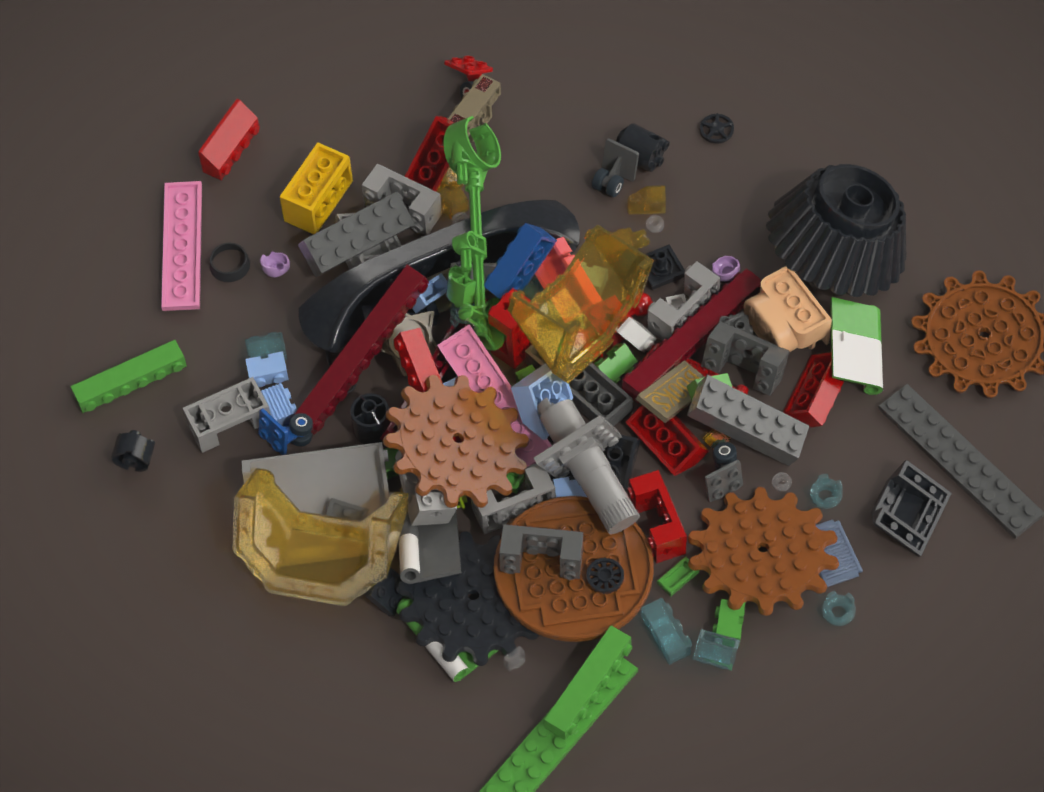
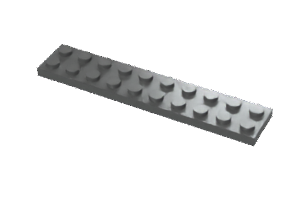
(961, 461)

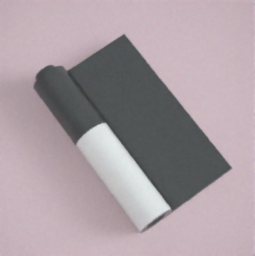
(429, 551)

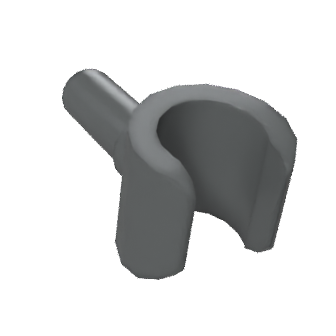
(725, 319)

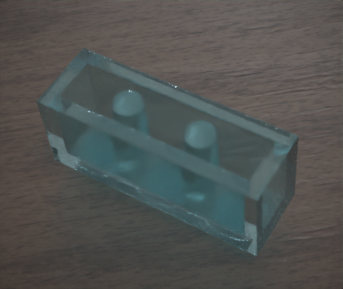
(666, 630)

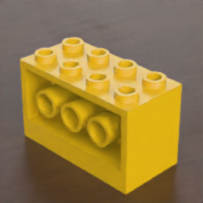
(316, 188)

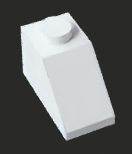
(637, 334)

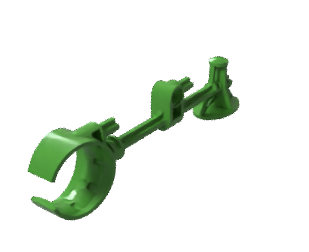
(472, 247)

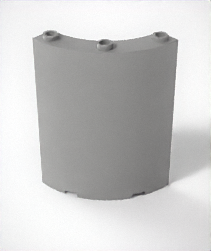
(343, 473)

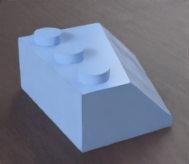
(533, 390)

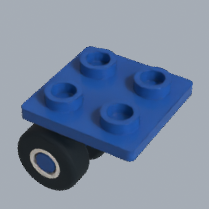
(278, 436)

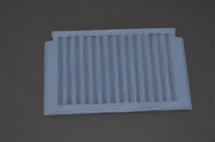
(843, 551)

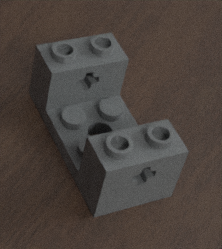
(730, 345)
(543, 541)

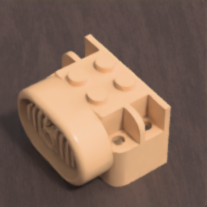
(787, 312)

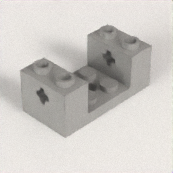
(423, 202)
(699, 285)
(207, 419)
(424, 509)
(495, 514)

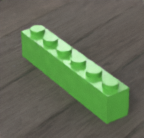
(129, 376)
(588, 682)

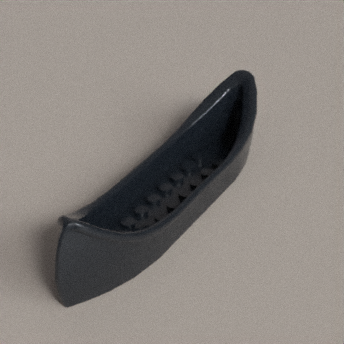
(333, 311)

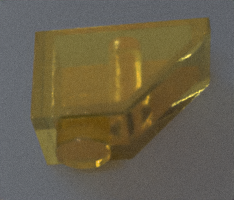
(648, 201)

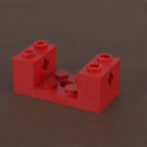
(516, 342)
(648, 493)

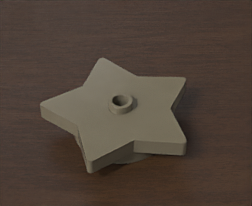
(410, 322)

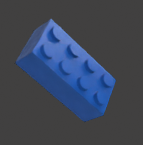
(520, 260)

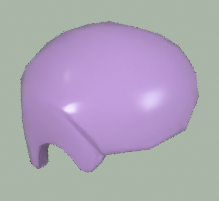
(275, 264)
(726, 268)

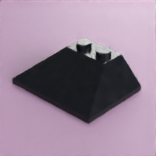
(910, 507)

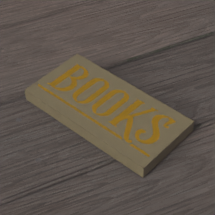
(670, 392)

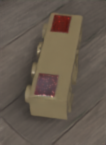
(477, 103)

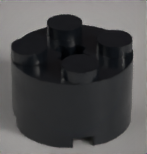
(133, 451)

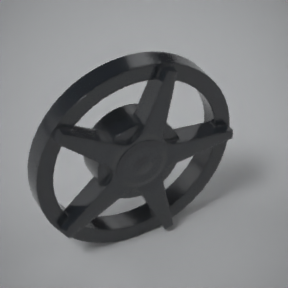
(716, 128)

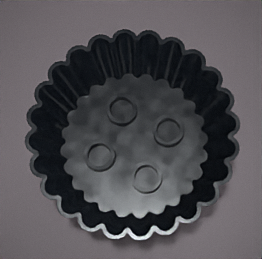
(841, 230)

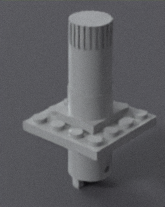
(580, 449)

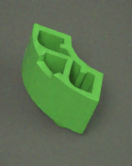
(460, 287)

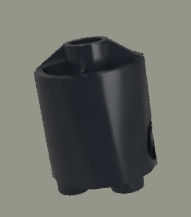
(648, 144)
(369, 418)

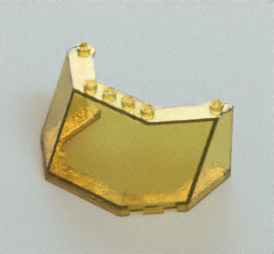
(584, 305)
(312, 552)

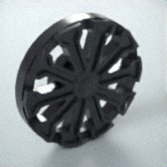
(605, 575)

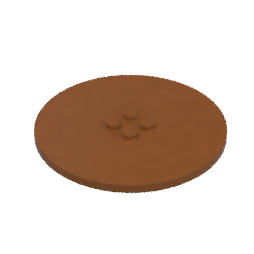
(571, 608)

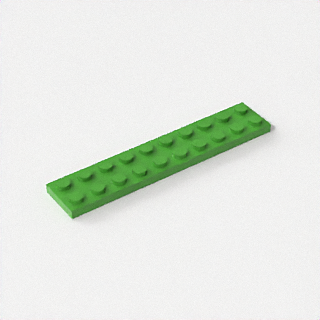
(545, 750)

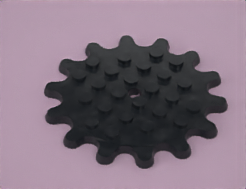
(453, 618)

